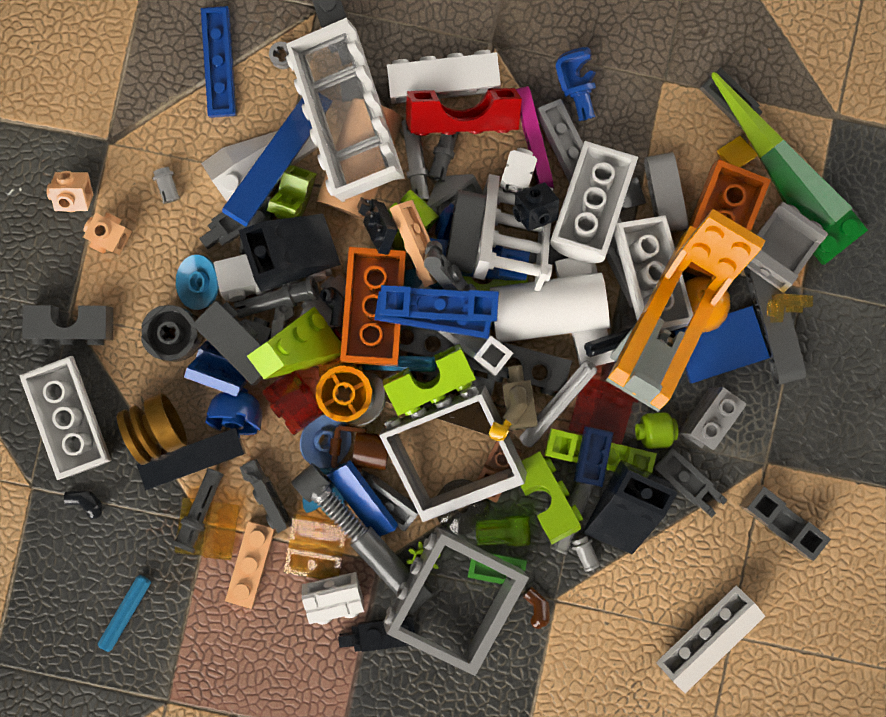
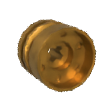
(148, 430)

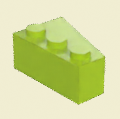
(298, 346)

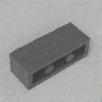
(230, 338)

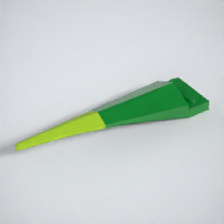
(796, 179)

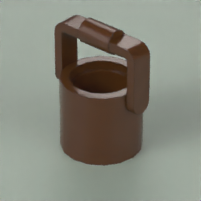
(368, 448)

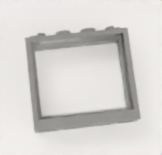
(465, 495)
(493, 620)

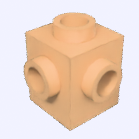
(70, 191)
(106, 233)

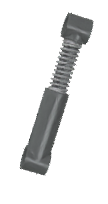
(314, 486)

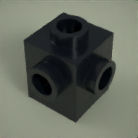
(536, 206)

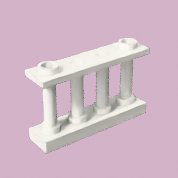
(490, 238)

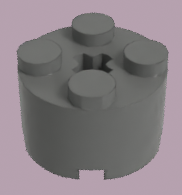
(156, 333)

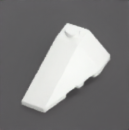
(233, 162)

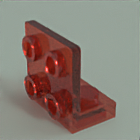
(603, 408)

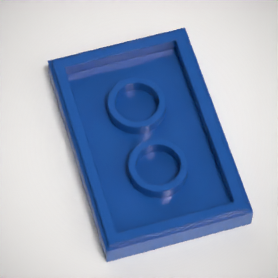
(729, 347)

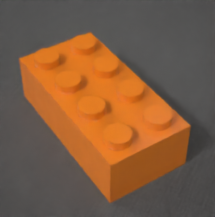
(732, 193)
(363, 337)

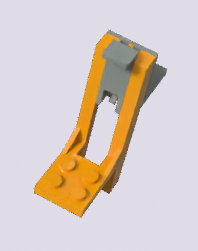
(650, 360)

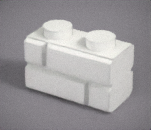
(518, 171)
(332, 598)

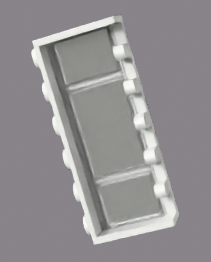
(343, 110)

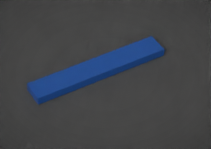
(269, 167)

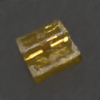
(219, 530)
(314, 548)

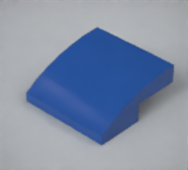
(215, 371)

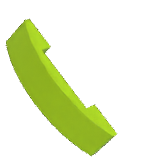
(567, 447)

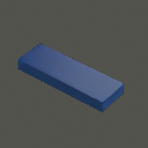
(362, 498)

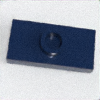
(593, 456)

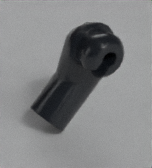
(335, 301)
(86, 500)

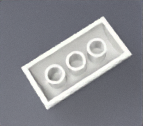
(593, 203)
(644, 253)
(557, 309)
(65, 418)

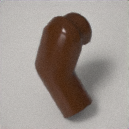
(541, 608)

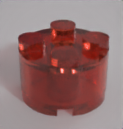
(292, 401)

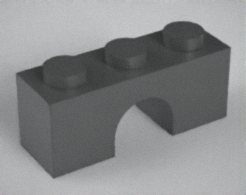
(43, 324)
(784, 523)

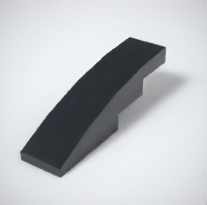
(191, 458)

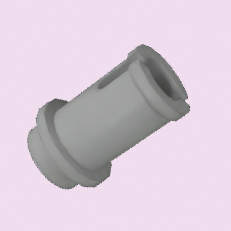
(166, 185)
(585, 551)

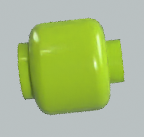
(657, 430)

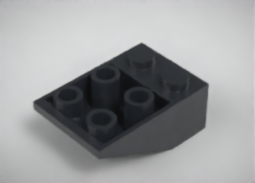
(288, 249)
(630, 507)

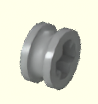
(275, 60)

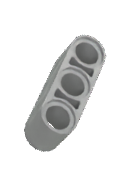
(666, 190)

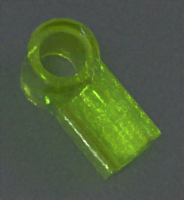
(508, 531)

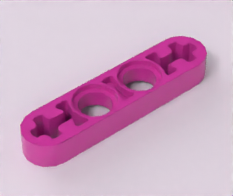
(534, 137)

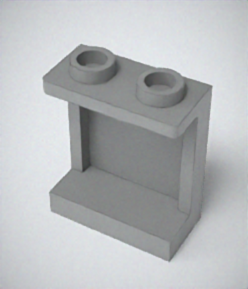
(787, 247)
(712, 417)

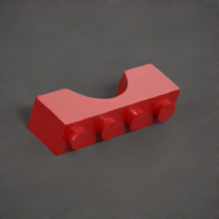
(495, 112)

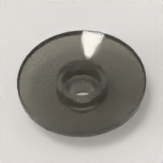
(463, 522)

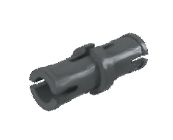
(443, 155)

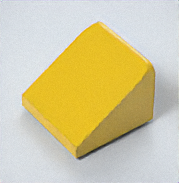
(737, 152)

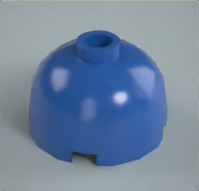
(235, 412)

